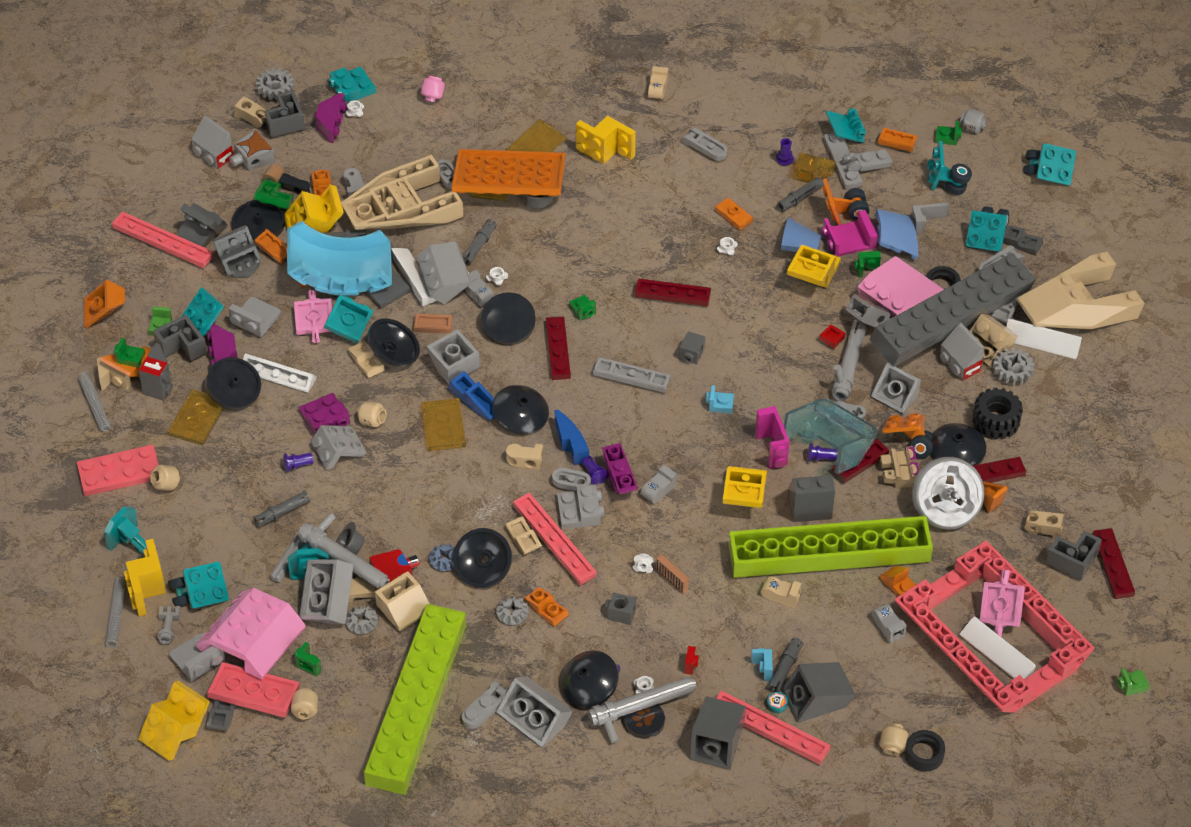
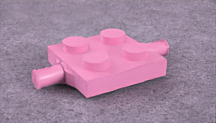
(312, 315)
(1002, 603)

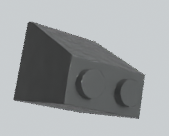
(811, 498)
(817, 690)
(717, 732)

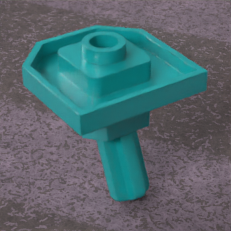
(124, 528)
(298, 560)

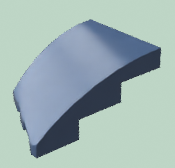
(896, 232)
(798, 234)

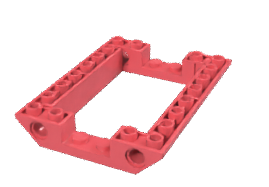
(987, 563)

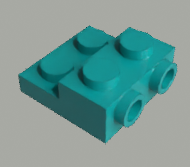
(353, 83)
(348, 319)

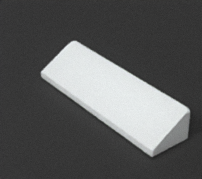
(412, 274)
(1045, 339)
(281, 374)
(997, 649)

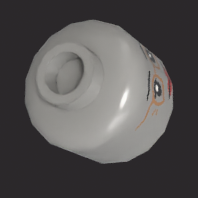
(973, 121)

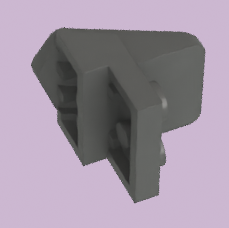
(200, 225)
(237, 252)

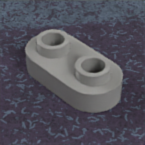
(446, 173)
(572, 478)

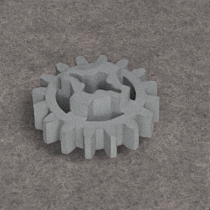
(274, 83)
(1013, 366)

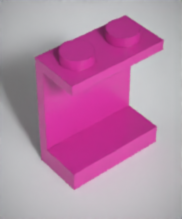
(851, 236)
(767, 425)

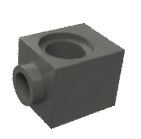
(692, 348)
(622, 615)

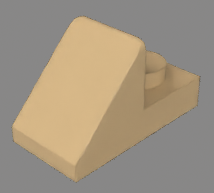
(109, 374)

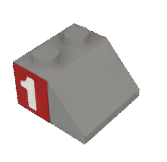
(212, 143)
(962, 352)

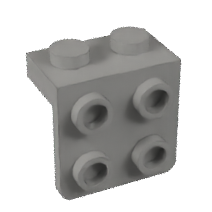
(254, 316)
(334, 442)
(193, 661)

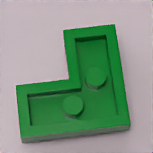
(270, 193)

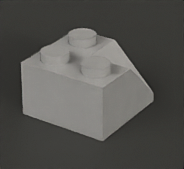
(453, 355)

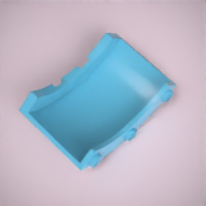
(338, 263)

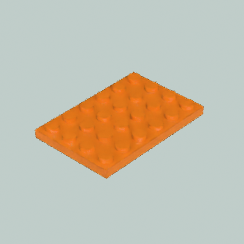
(509, 172)

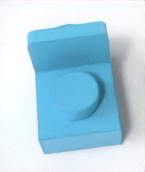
(719, 401)
(764, 658)

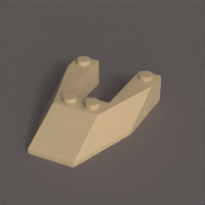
(392, 201)
(1068, 304)

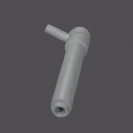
(845, 372)
(319, 539)
(611, 710)

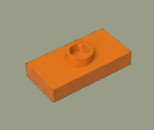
(897, 139)
(734, 214)
(272, 246)

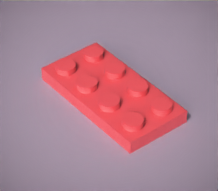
(117, 470)
(240, 688)

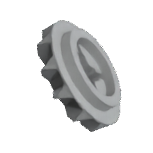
(520, 613)
(364, 626)

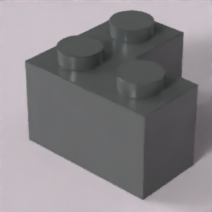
(286, 117)
(180, 335)
(1074, 558)

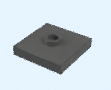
(391, 293)

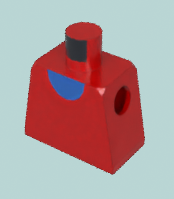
(394, 563)

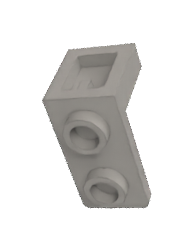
(929, 211)

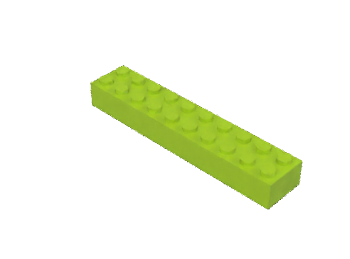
(830, 546)
(415, 699)

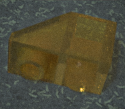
(810, 167)

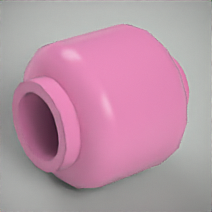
(432, 88)

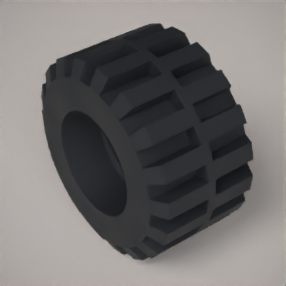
(997, 401)

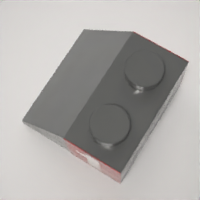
(155, 374)

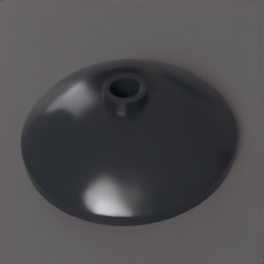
(393, 342)
(517, 416)
(960, 442)
(470, 553)
(595, 685)

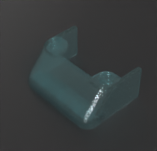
(834, 426)

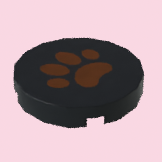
(645, 722)

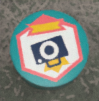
(777, 702)

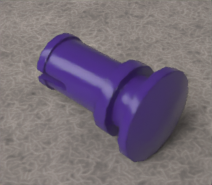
(785, 155)
(821, 453)
(294, 461)
(597, 473)

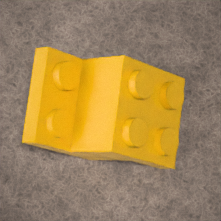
(605, 139)
(315, 210)
(813, 266)
(744, 487)
(144, 578)
(173, 720)

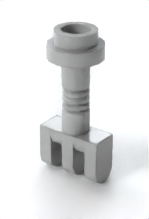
(166, 635)

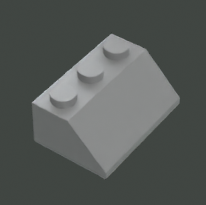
(443, 271)
(326, 591)
(534, 710)

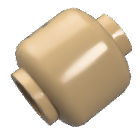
(371, 414)
(165, 477)
(304, 704)
(893, 739)

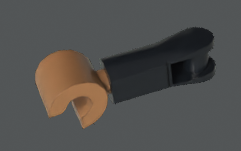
(290, 182)

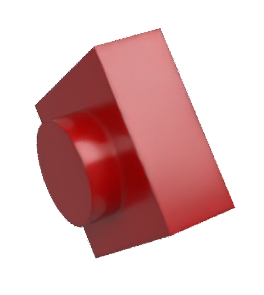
(832, 336)
(691, 660)

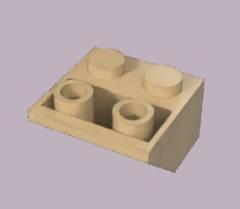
(992, 336)
(402, 601)

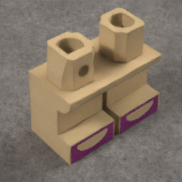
(903, 467)

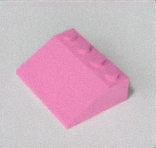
(897, 287)

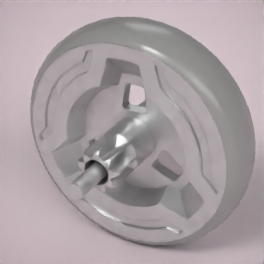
(966, 485)

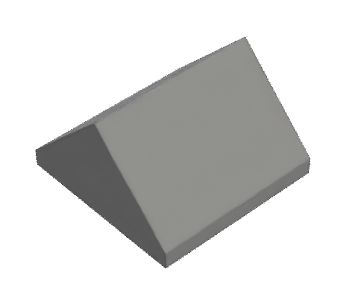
(897, 388)

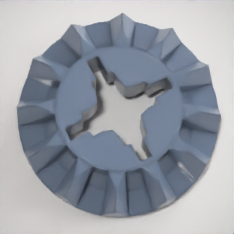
(439, 563)

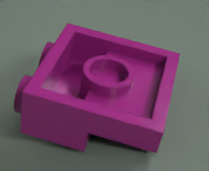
(326, 412)

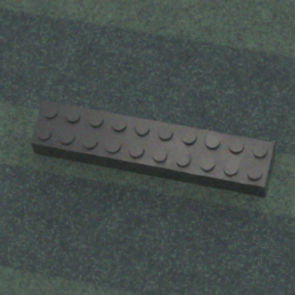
(960, 303)

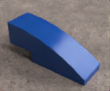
(472, 395)
(570, 438)

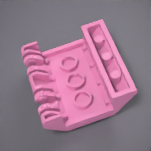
(255, 630)

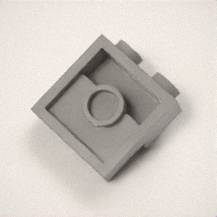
(580, 507)

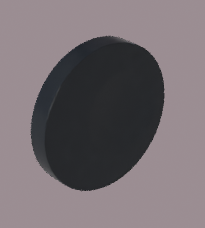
(259, 218)
(508, 318)
(233, 383)

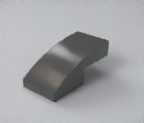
(1020, 240)
(220, 716)

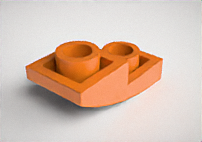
(321, 181)
(546, 607)

